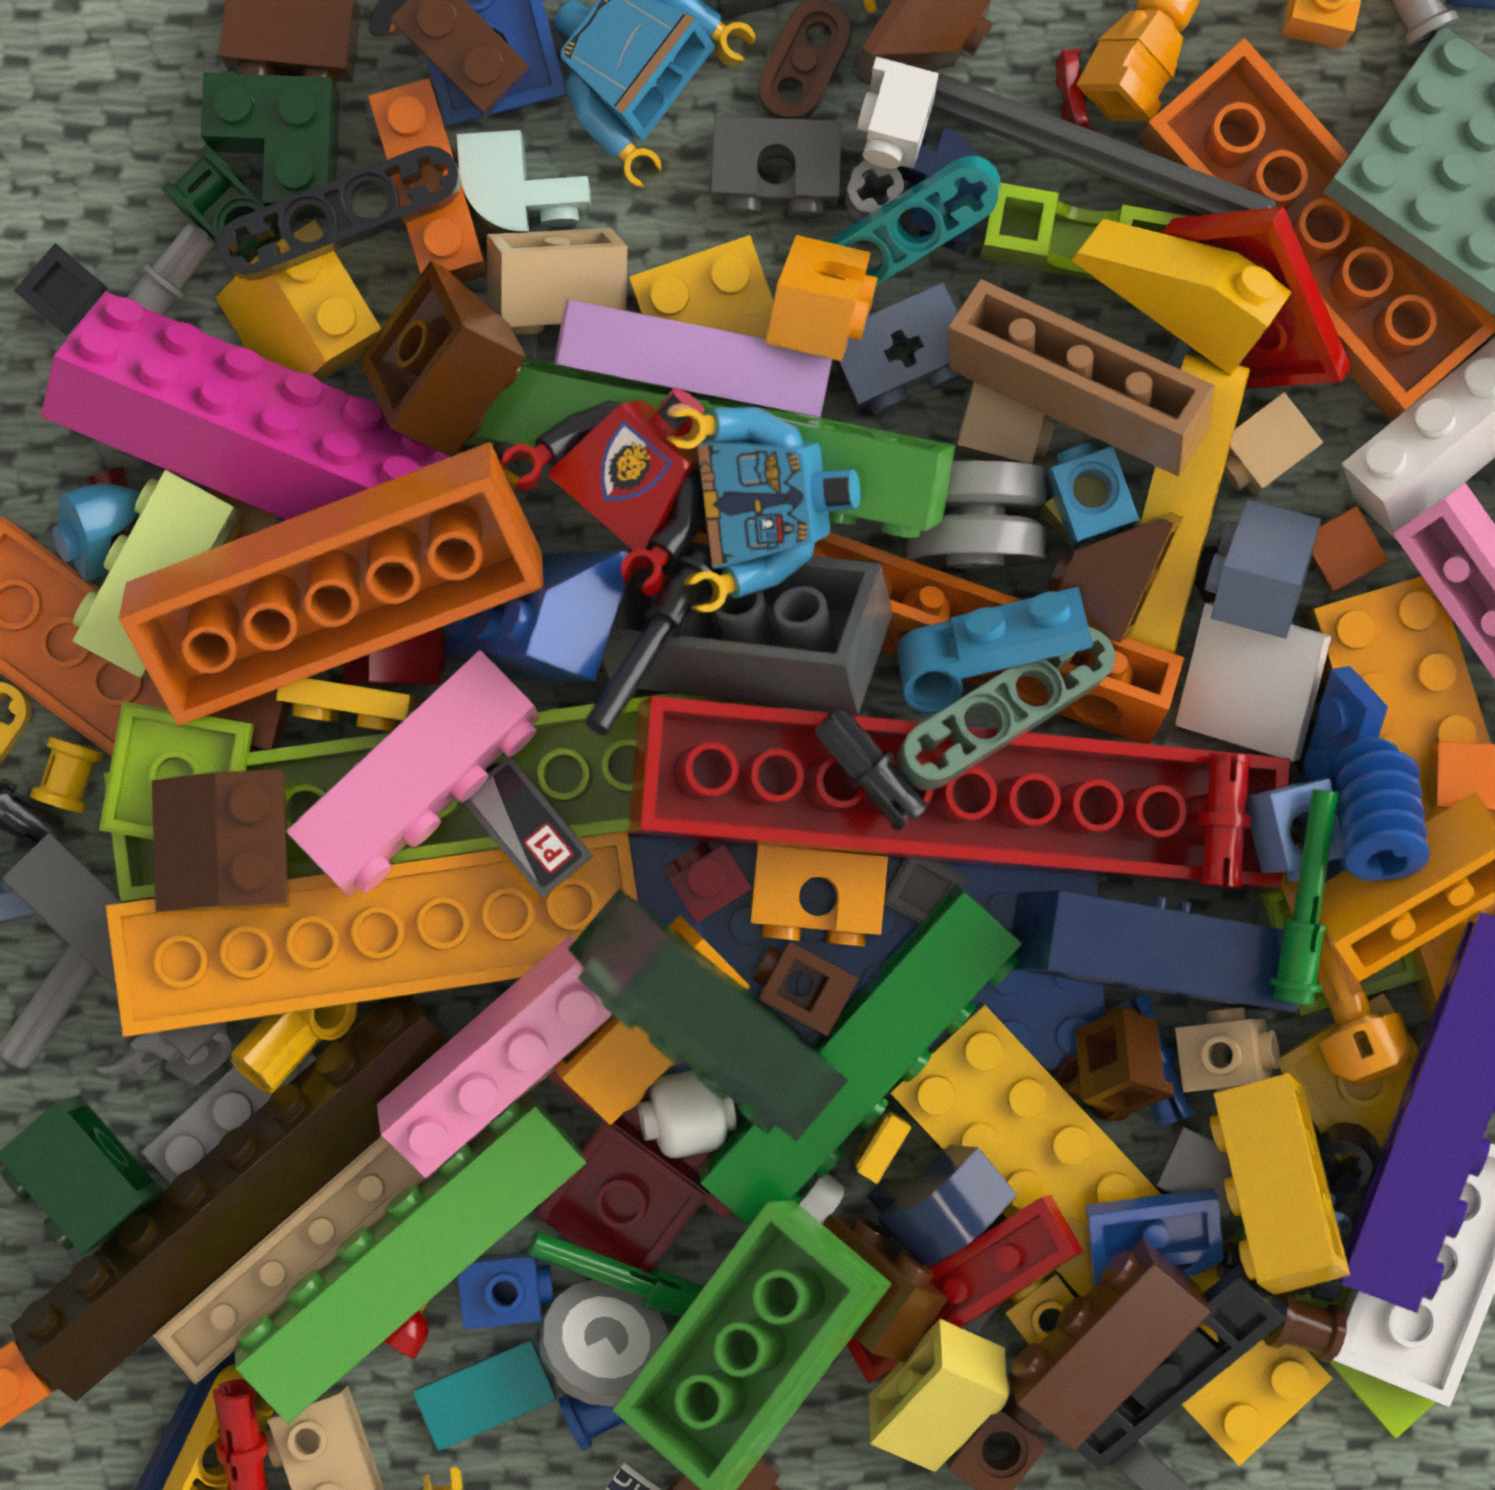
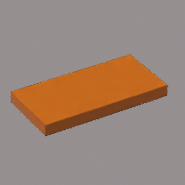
(37, 646)

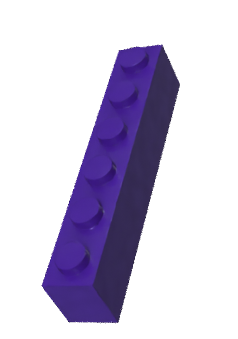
(1433, 1137)

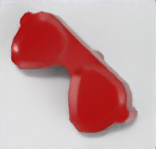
(1067, 76)

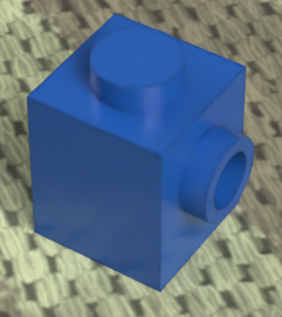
(504, 1290)

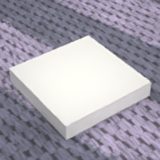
(1253, 686)

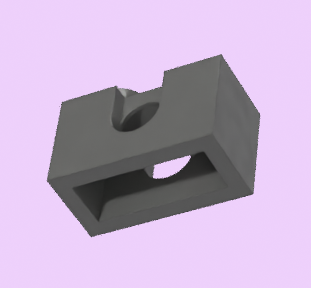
(808, 145)

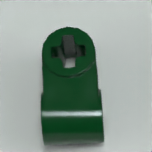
(215, 196)

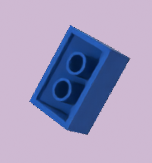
(551, 630)

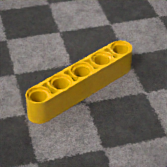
(1193, 498)

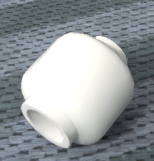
(685, 1116)

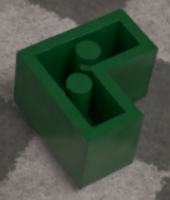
(276, 116)

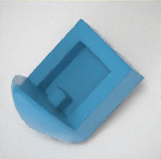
(88, 522)

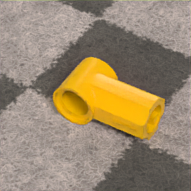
(285, 1040)

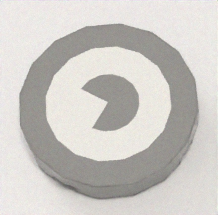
(599, 1341)

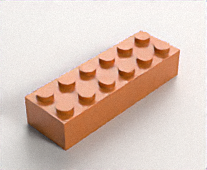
(1389, 310)
(332, 585)

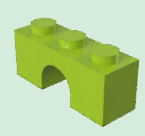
(1044, 234)

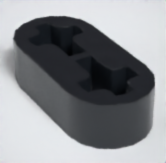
(1352, 1172)

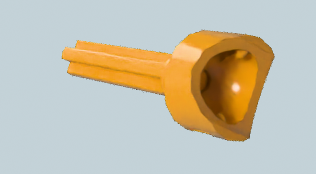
(1355, 1020)

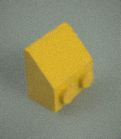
(303, 315)

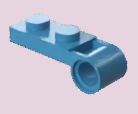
(986, 641)

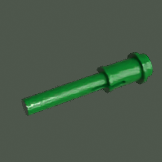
(1304, 933)
(658, 1289)

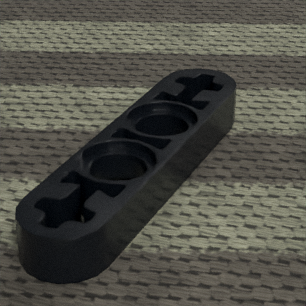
(336, 203)

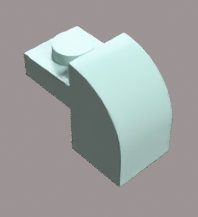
(502, 197)

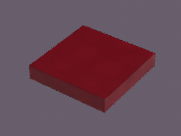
(625, 1198)

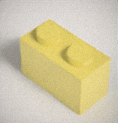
(938, 1396)

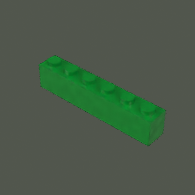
(873, 1044)

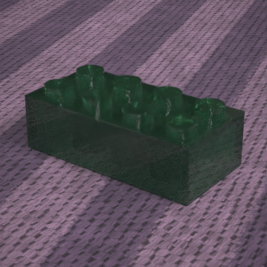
(703, 1018)

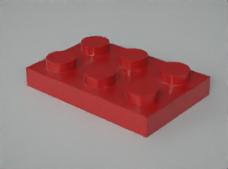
(1301, 339)

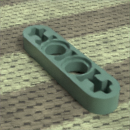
(1009, 711)

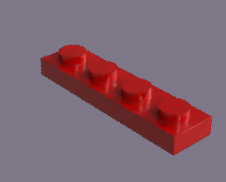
(991, 1271)

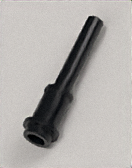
(667, 618)

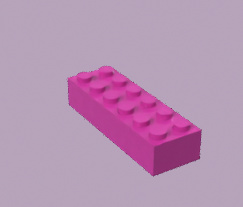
(221, 413)

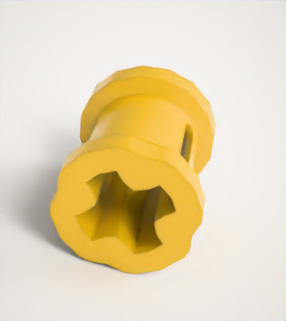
(66, 775)

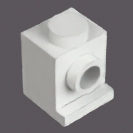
(896, 113)

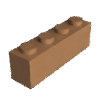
(1080, 377)

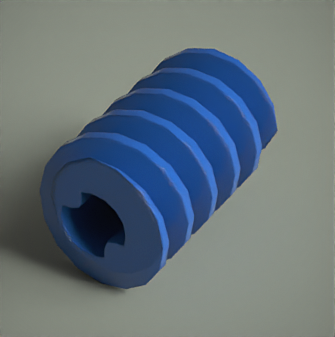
(1380, 811)

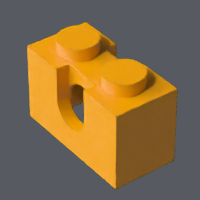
(821, 298)
(857, 885)

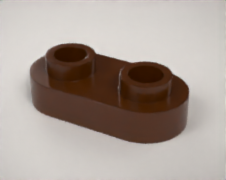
(802, 62)

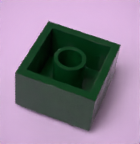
(77, 1175)

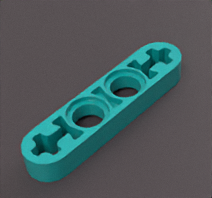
(903, 249)

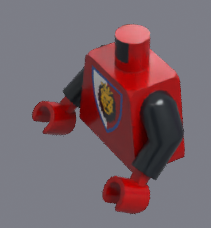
(627, 476)

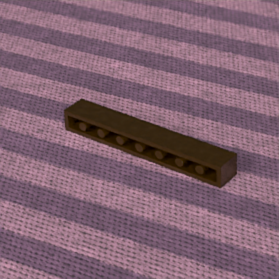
(225, 1201)

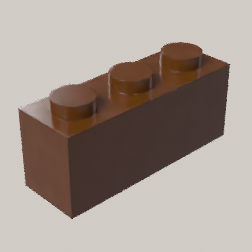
(1107, 1343)

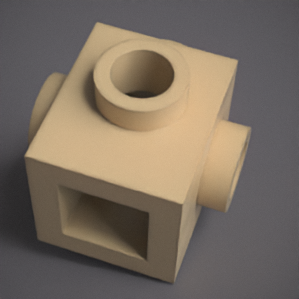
(1205, 1051)

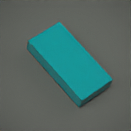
(484, 1394)

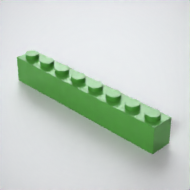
(898, 474)

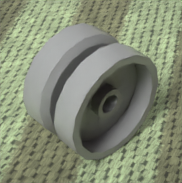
(976, 522)

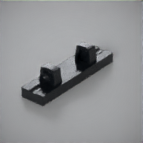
(1239, 1316)

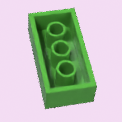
(751, 1346)

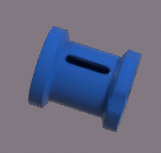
(588, 1420)

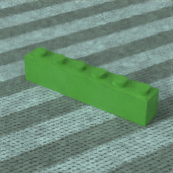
(405, 1258)

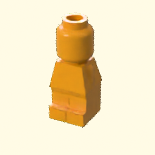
(1137, 59)

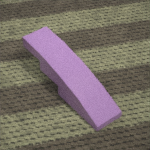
(691, 358)

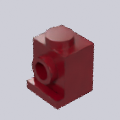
(706, 878)

